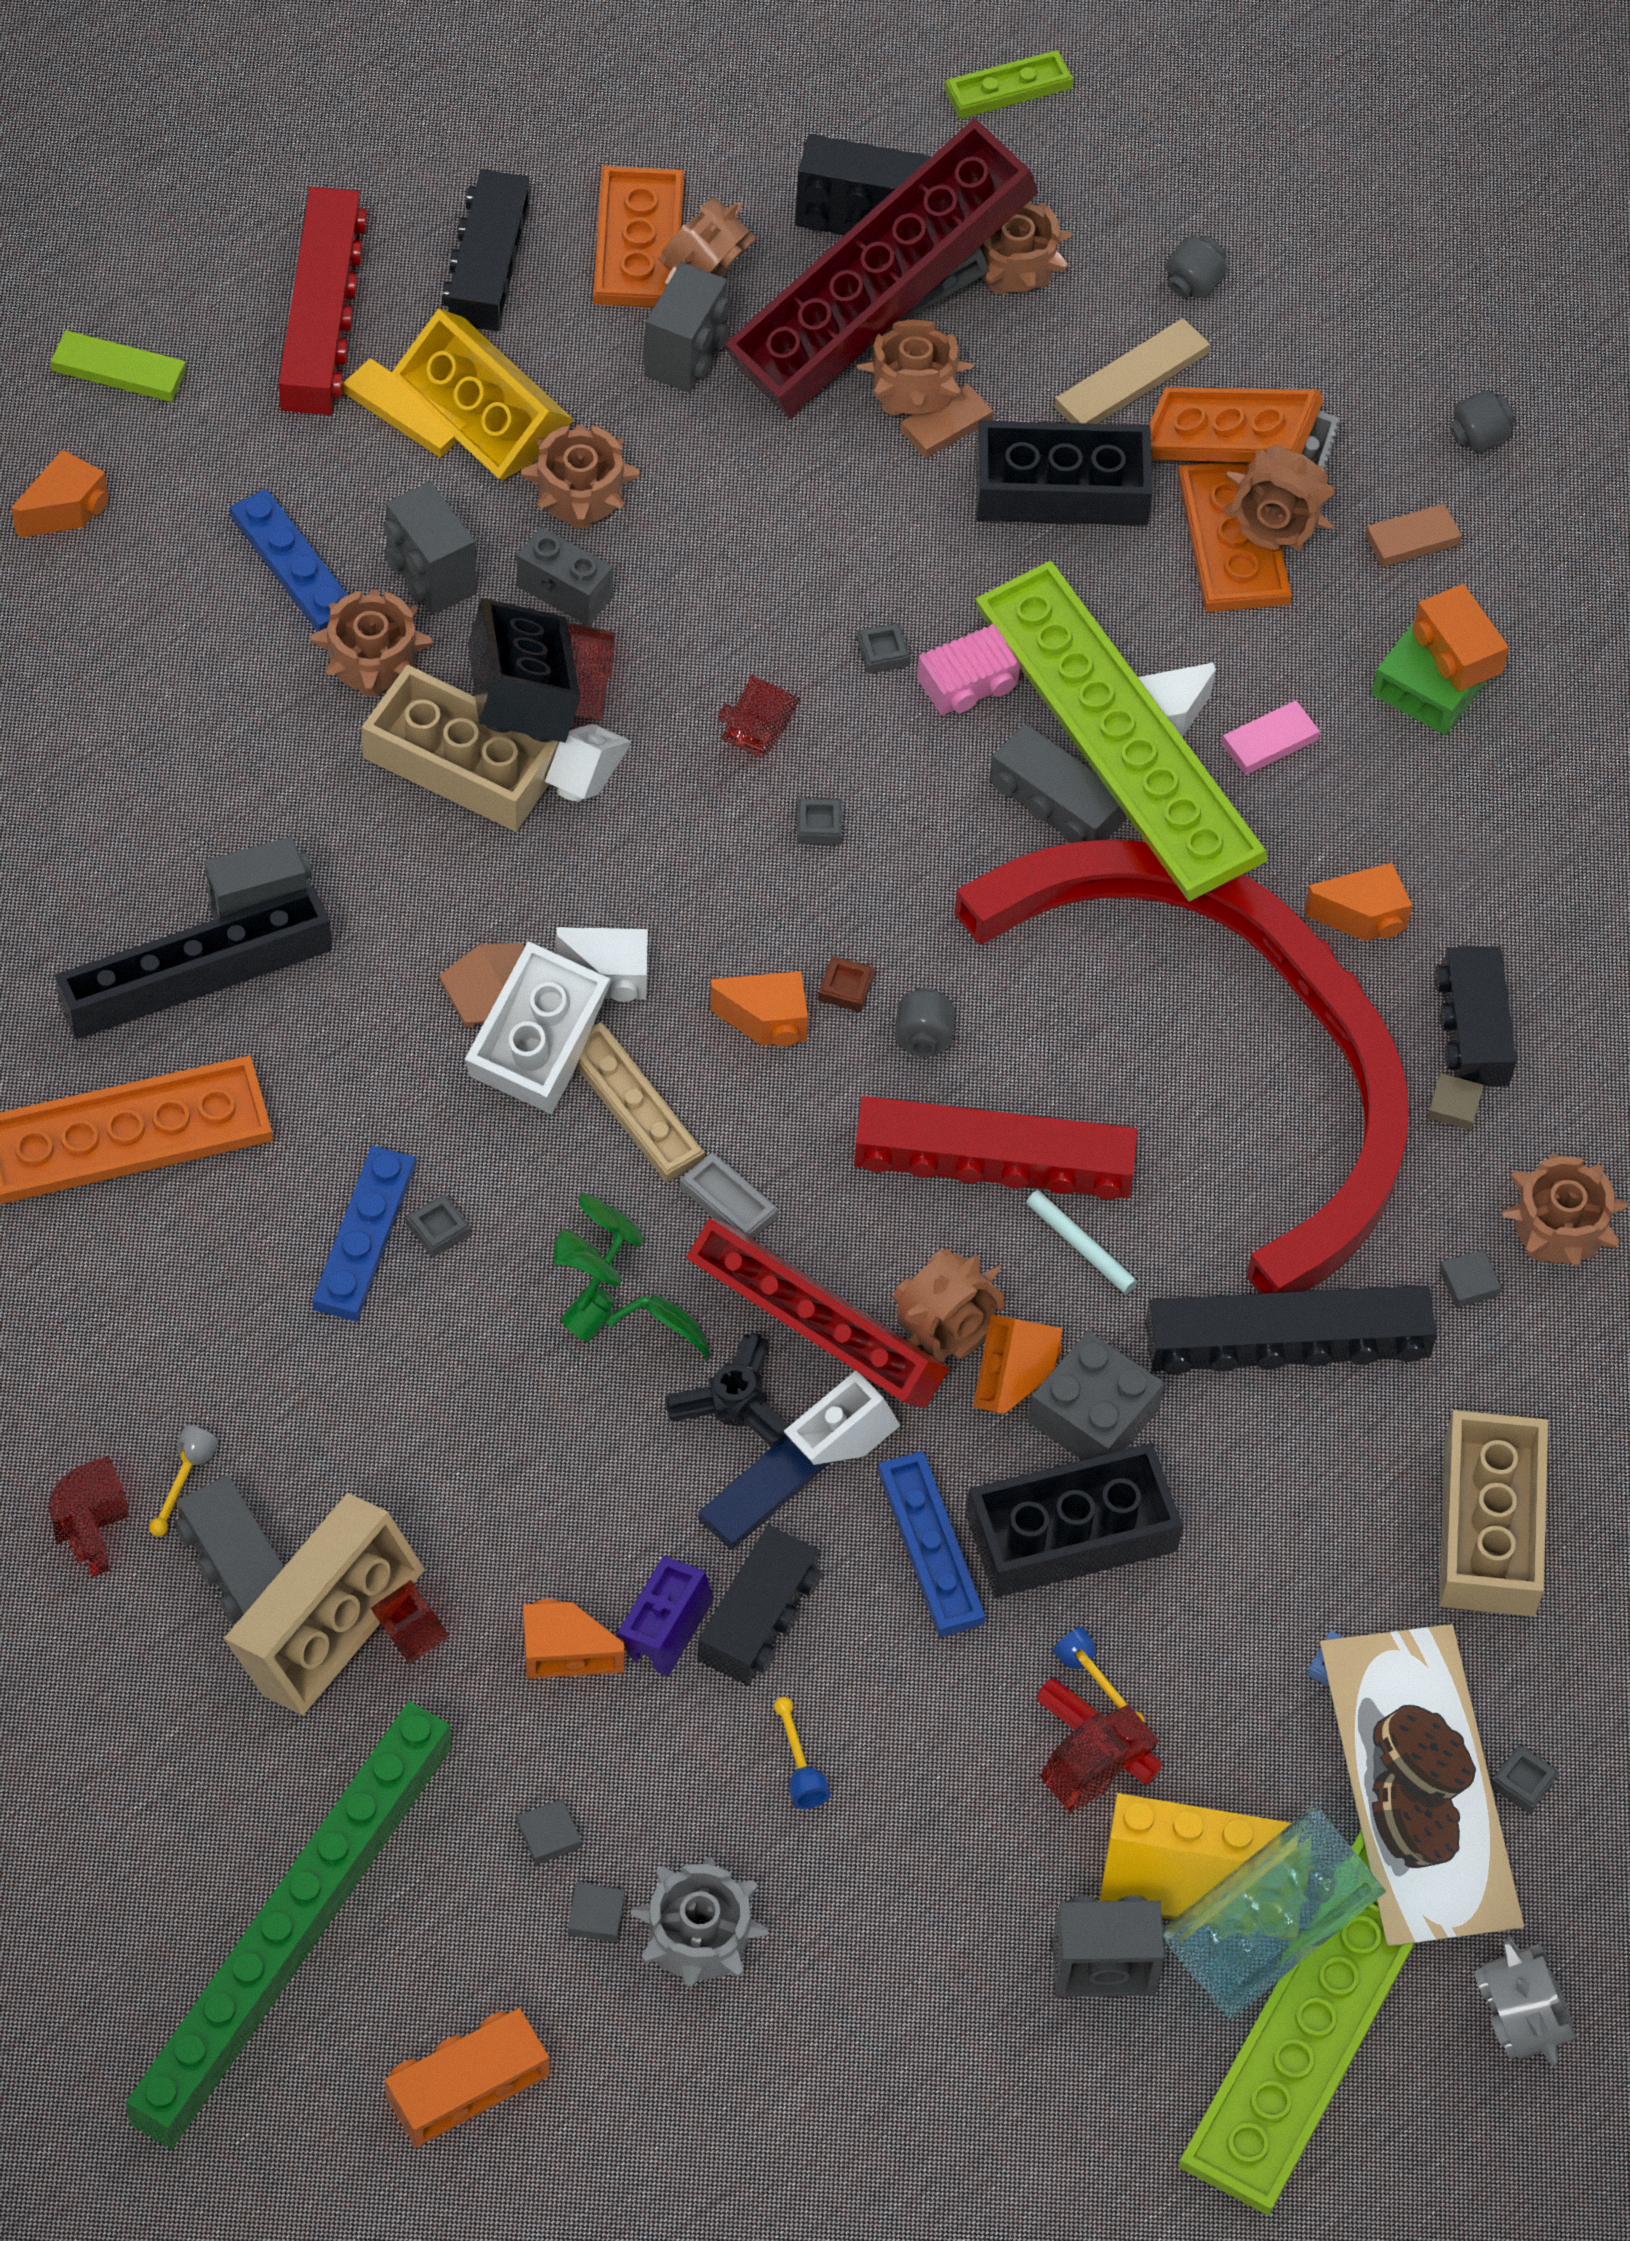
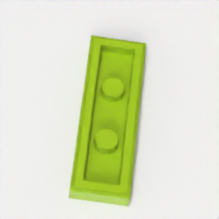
(1008, 84)
(118, 366)

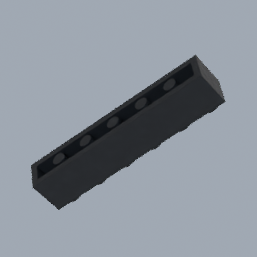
(193, 962)
(1290, 1329)

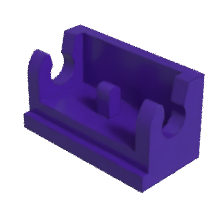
(666, 1614)

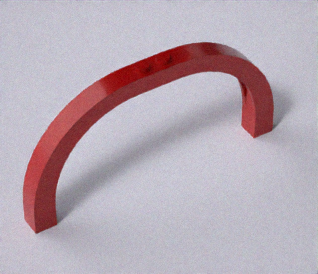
(1306, 963)

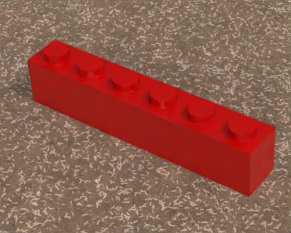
(320, 301)
(995, 1147)
(817, 1313)

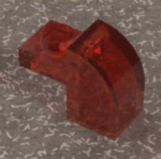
(593, 662)
(758, 717)
(81, 1505)
(410, 1622)
(1094, 1754)

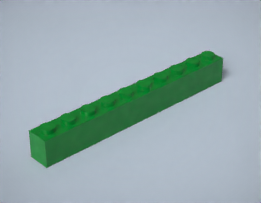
(288, 1926)

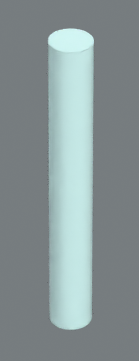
(1082, 1242)

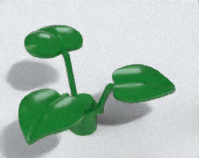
(595, 1304)

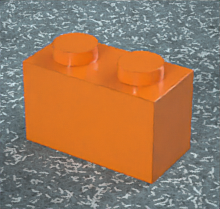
(1460, 638)

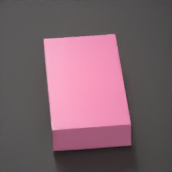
(1270, 737)

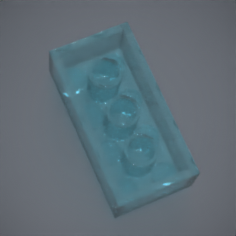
(1272, 1912)

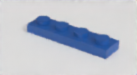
(288, 556)
(364, 1233)
(931, 1544)

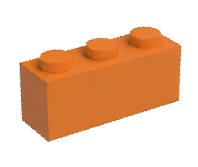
(466, 2076)

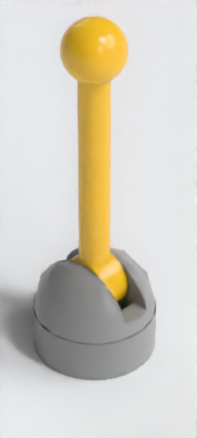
(193, 1447)

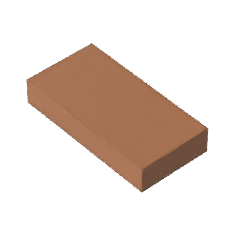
(940, 429)
(1413, 535)

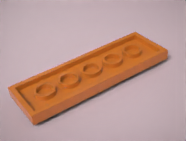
(131, 1128)

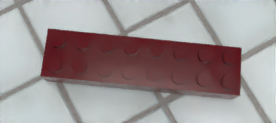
(882, 267)

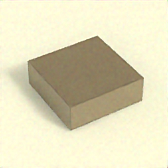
(1455, 1101)

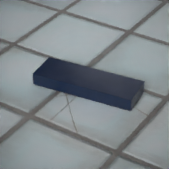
(758, 1493)

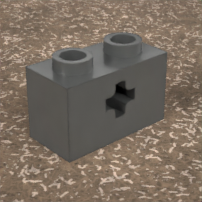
(564, 576)

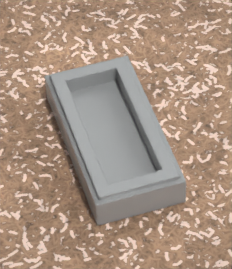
(728, 1196)

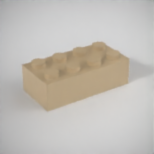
(435, 740)
(1494, 1513)
(321, 1604)

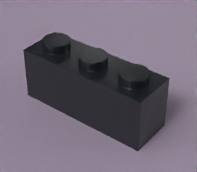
(1476, 1015)
(759, 1606)

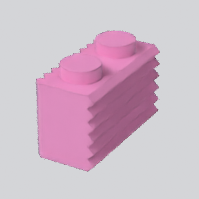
(968, 670)

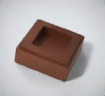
(846, 984)

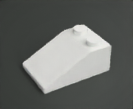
(537, 1028)

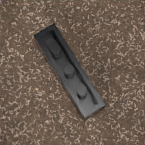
(488, 248)

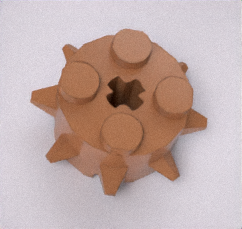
(709, 240)
(1024, 251)
(915, 368)
(580, 474)
(1280, 498)
(370, 640)
(1564, 1210)
(948, 1305)

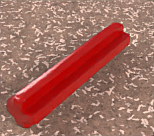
(1076, 1711)

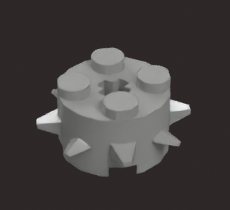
(692, 1948)
(1528, 2001)

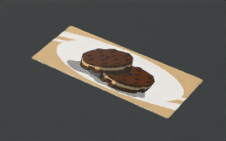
(1421, 1785)

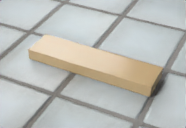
(1133, 374)
(637, 1105)

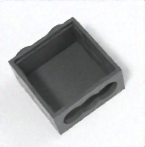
(255, 876)

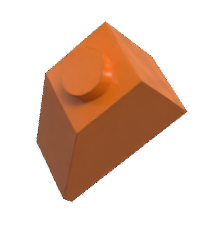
(61, 497)
(1361, 903)
(763, 1006)
(1015, 1361)
(567, 1642)

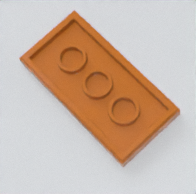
(635, 223)
(1231, 422)
(1228, 565)

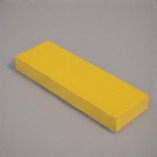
(391, 401)

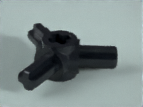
(734, 1395)

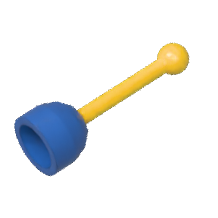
(1078, 1651)
(807, 1785)

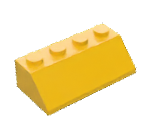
(482, 388)
(1177, 1850)

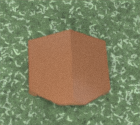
(478, 979)

